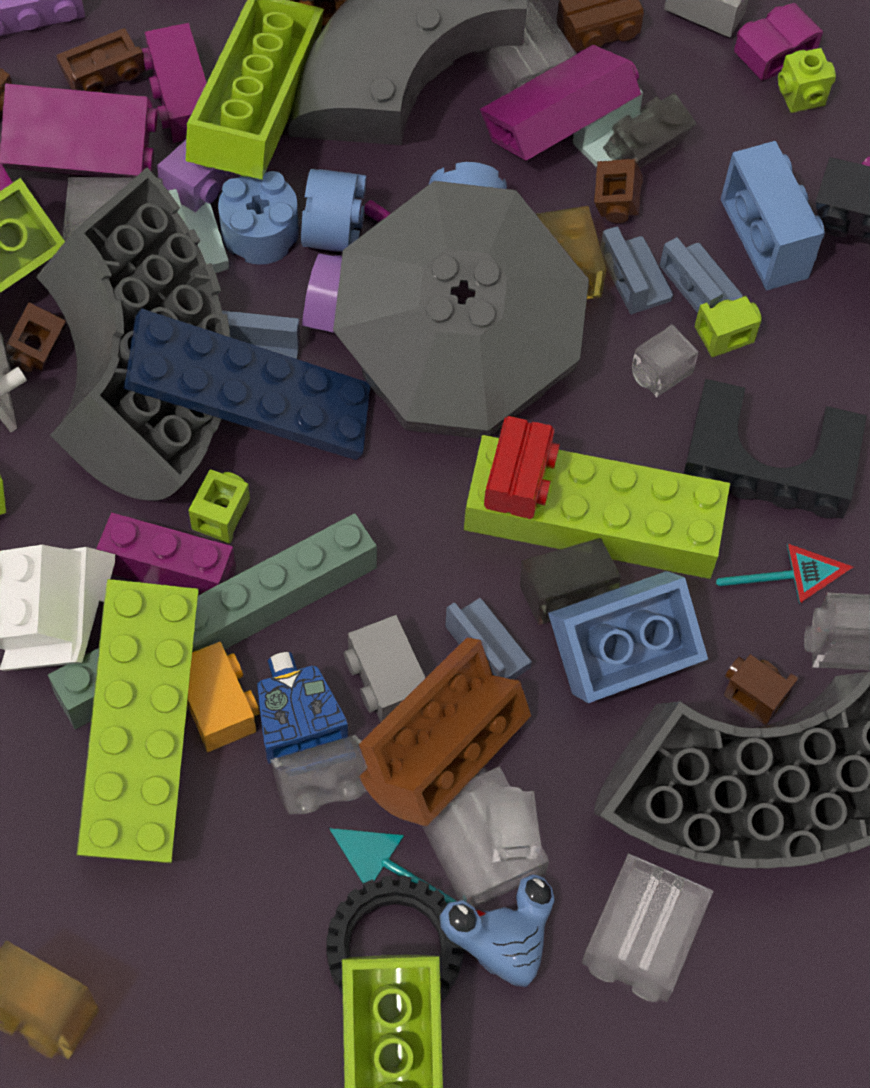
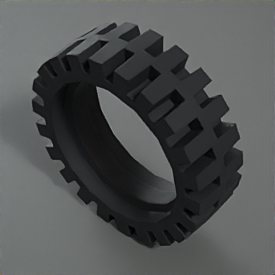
(383, 894)

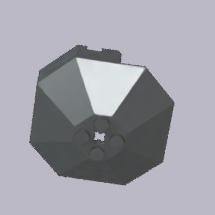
(451, 362)

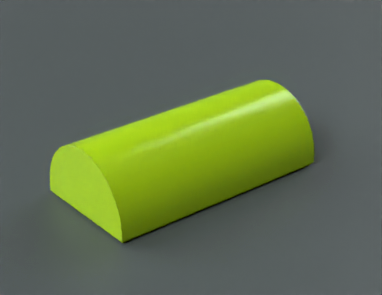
(392, 1021)

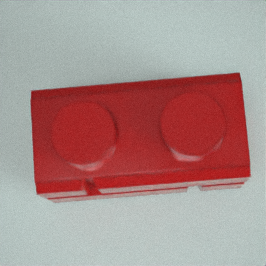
(519, 468)

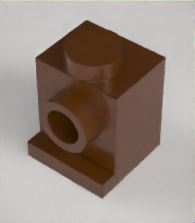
(618, 189)
(34, 325)
(758, 687)

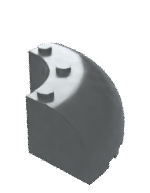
(383, 54)
(109, 268)
(749, 793)

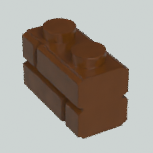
(598, 21)

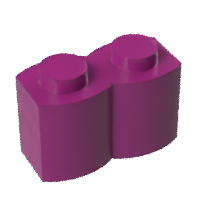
(770, 39)

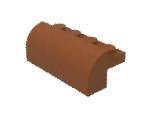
(441, 735)

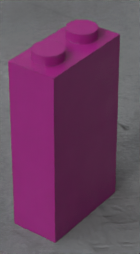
(561, 101)
(76, 132)

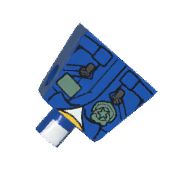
(297, 708)

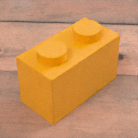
(217, 699)

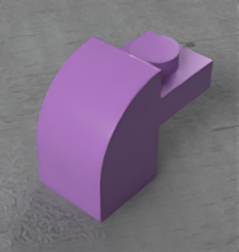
(322, 293)

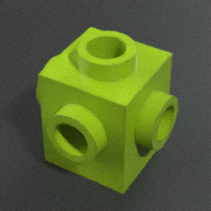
(806, 79)

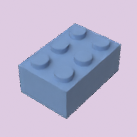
(772, 215)
(628, 636)

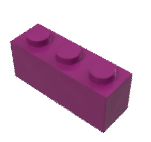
(176, 77)
(165, 555)

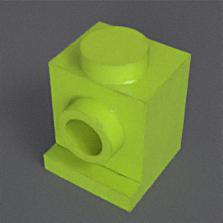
(728, 325)
(207, 511)

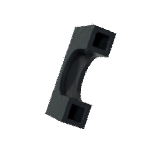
(817, 485)

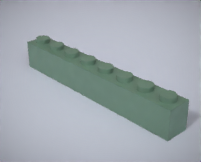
(248, 601)

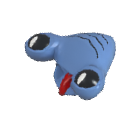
(504, 939)

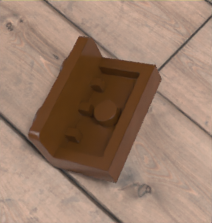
(102, 62)

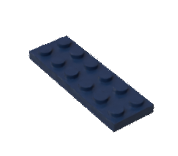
(247, 384)

